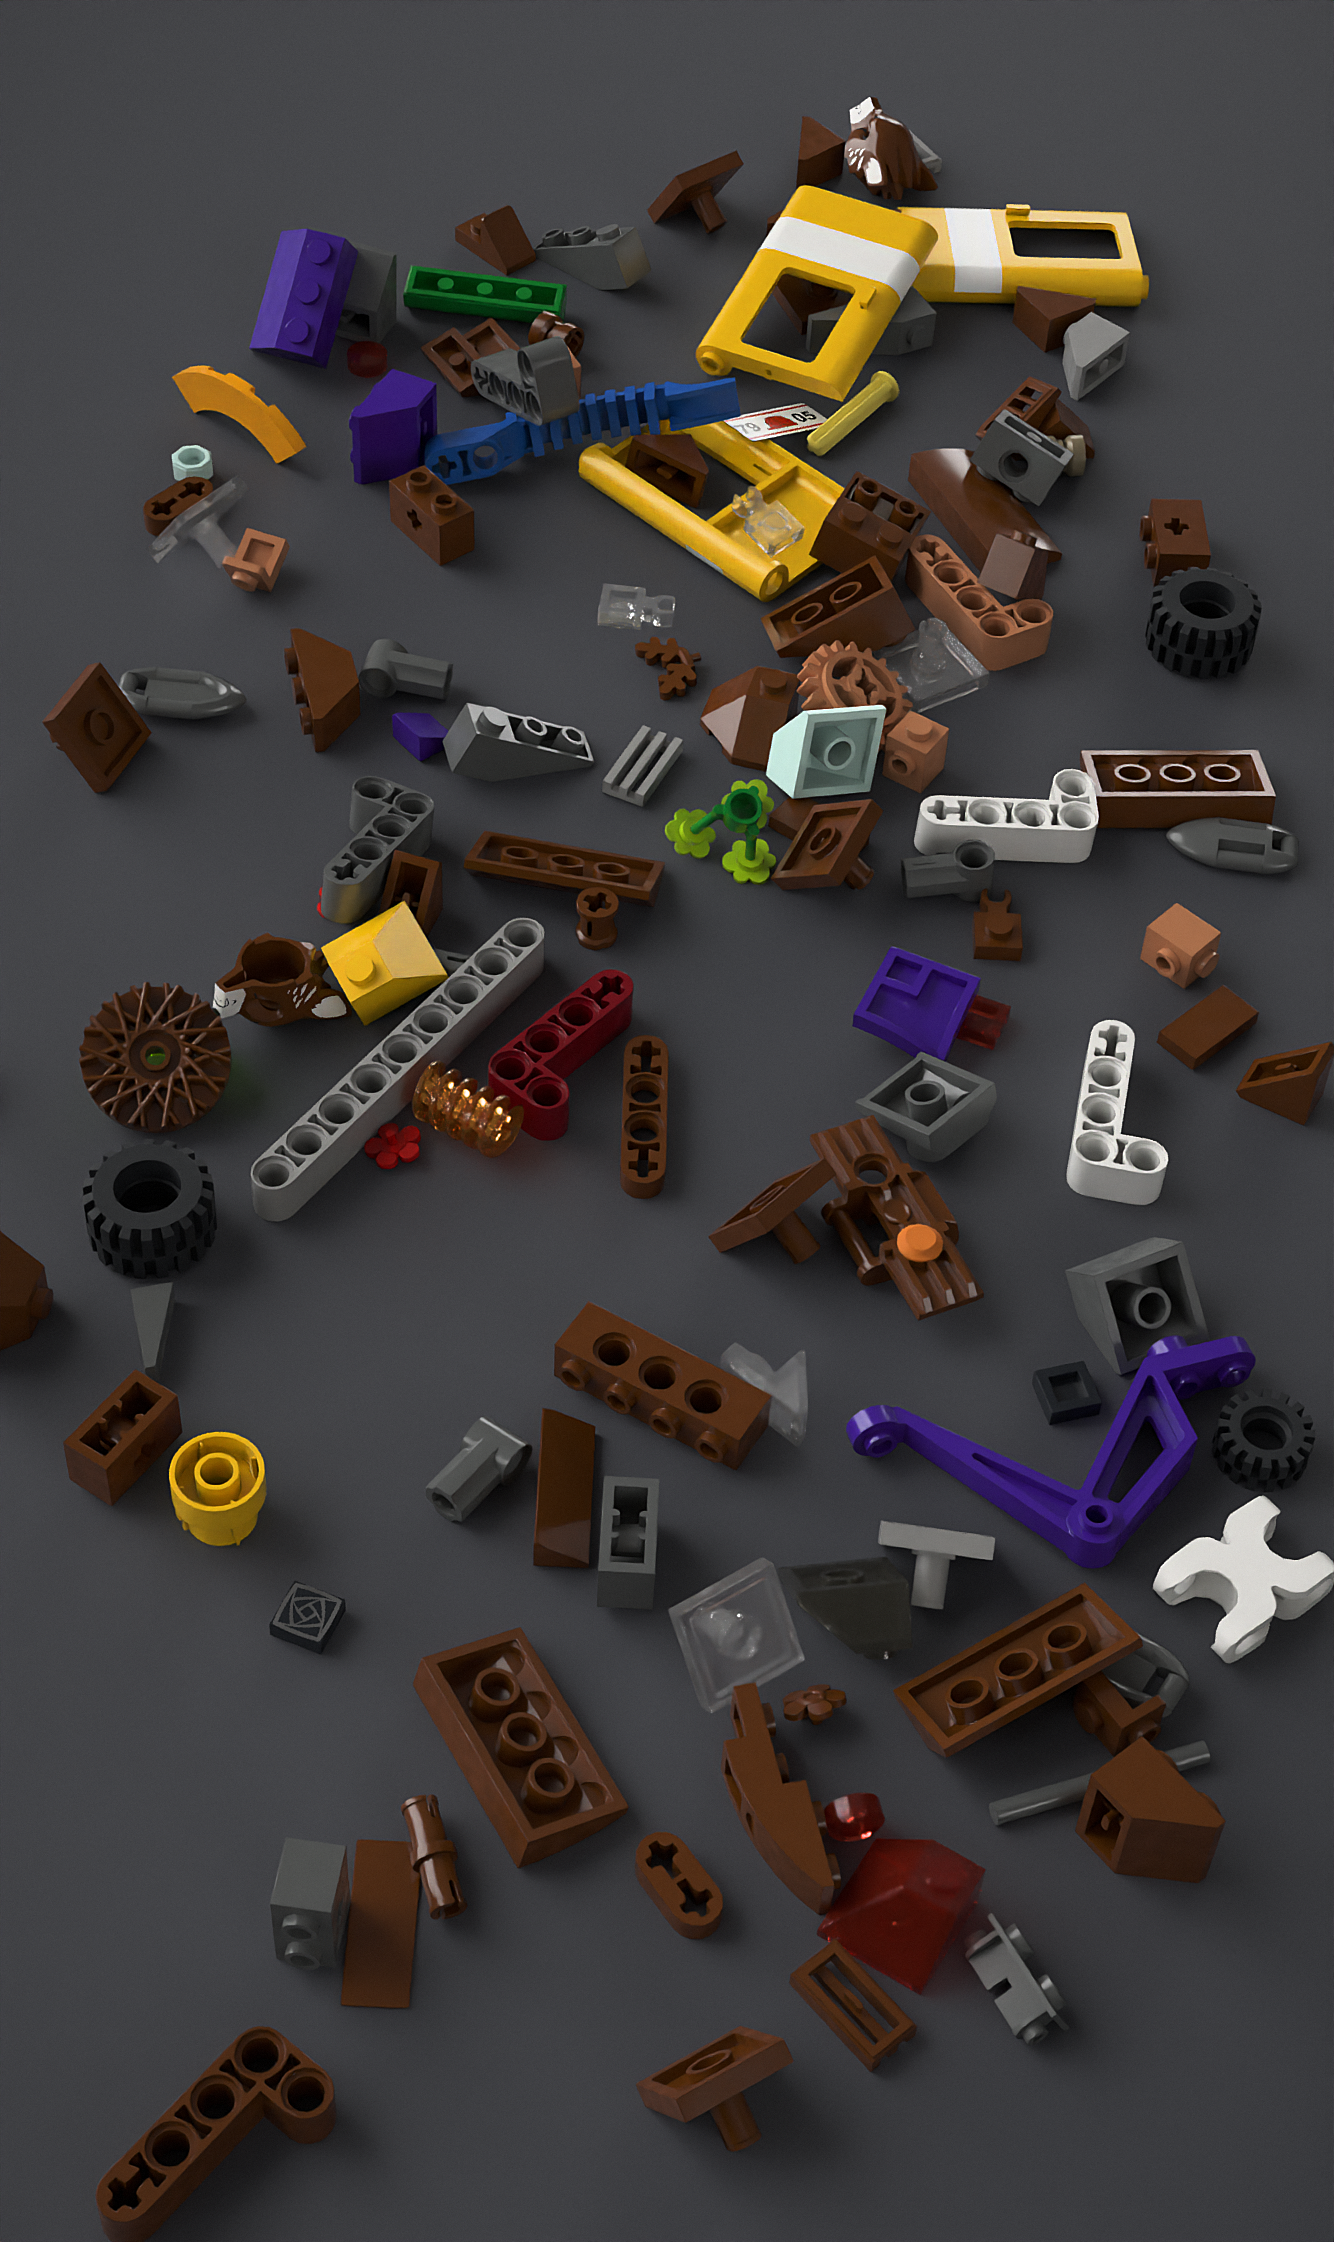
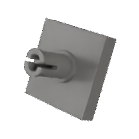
(933, 1551)

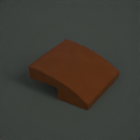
(454, 353)

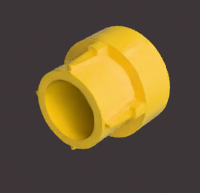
(218, 1487)

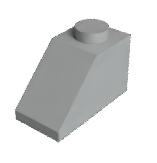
(1092, 353)

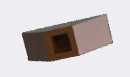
(324, 685)

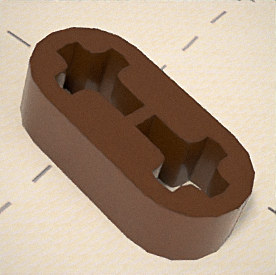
(173, 501)
(668, 1892)

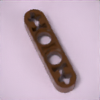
(644, 1115)

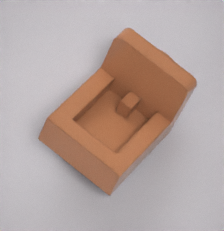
(257, 561)

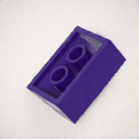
(304, 296)

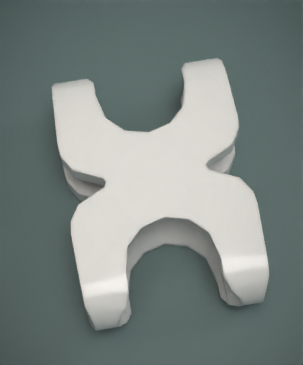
(1245, 1579)

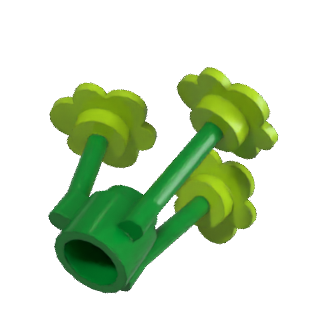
(742, 813)

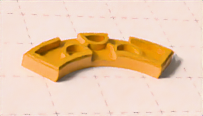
(237, 399)

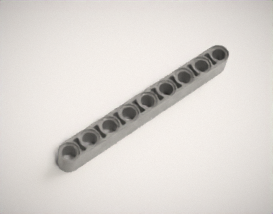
(389, 1074)

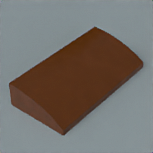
(971, 504)
(1178, 786)
(518, 1745)

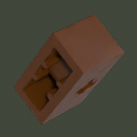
(432, 515)
(1174, 537)
(123, 1437)

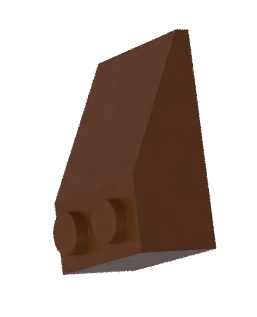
(848, 608)

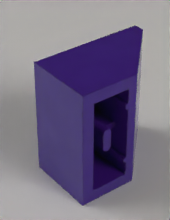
(393, 427)

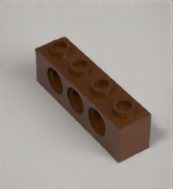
(688, 1385)

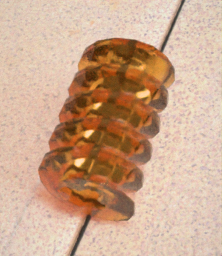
(464, 1111)

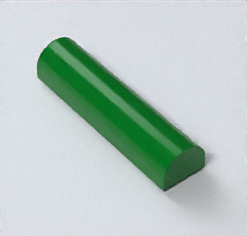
(482, 294)

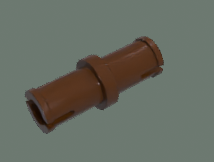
(433, 1857)

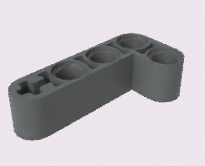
(530, 382)
(385, 820)

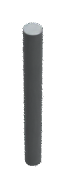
(1075, 1788)

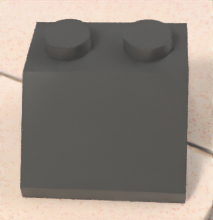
(1137, 1299)

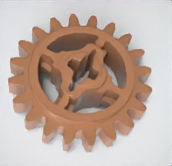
(861, 683)

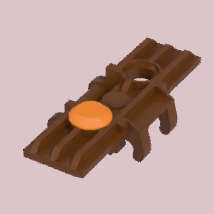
(918, 1223)

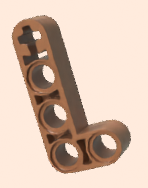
(991, 632)

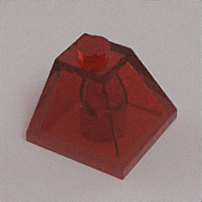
(904, 1908)

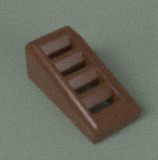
(1019, 399)

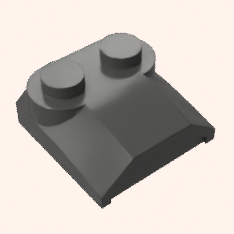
(931, 1106)

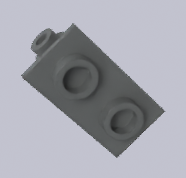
(1032, 1999)

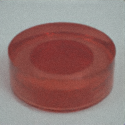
(367, 359)
(854, 1816)

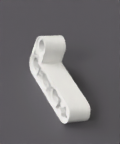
(1014, 827)
(1100, 1157)

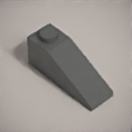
(907, 331)

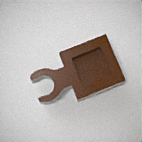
(996, 931)

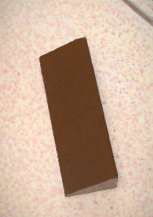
(564, 1491)

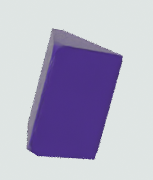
(419, 733)

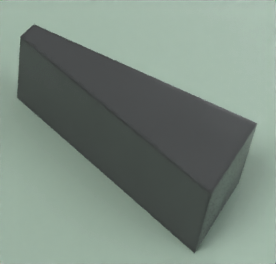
(153, 1316)

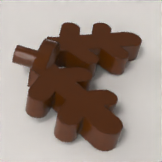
(676, 673)

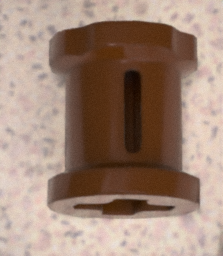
(596, 918)

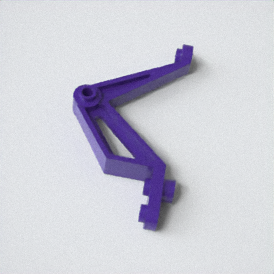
(1084, 1519)

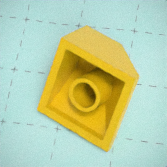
(384, 963)

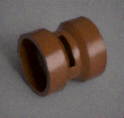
(550, 325)

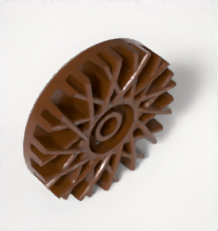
(150, 1023)

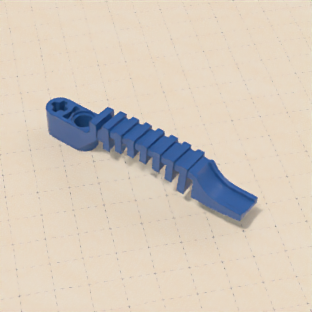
(681, 403)

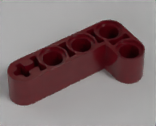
(554, 1046)

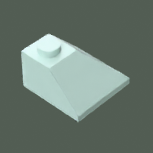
(827, 751)

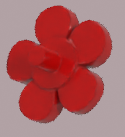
(394, 1145)

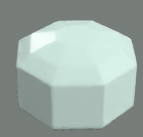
(192, 462)

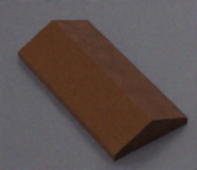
(564, 867)
(1015, 1670)

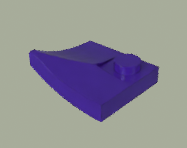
(916, 1004)

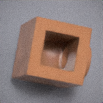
(915, 751)
(1181, 946)

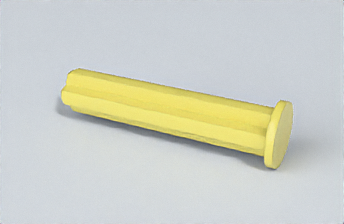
(880, 390)

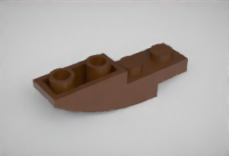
(772, 1809)

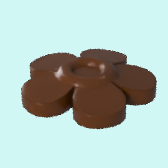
(815, 1702)

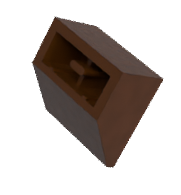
(866, 524)
(1149, 1817)

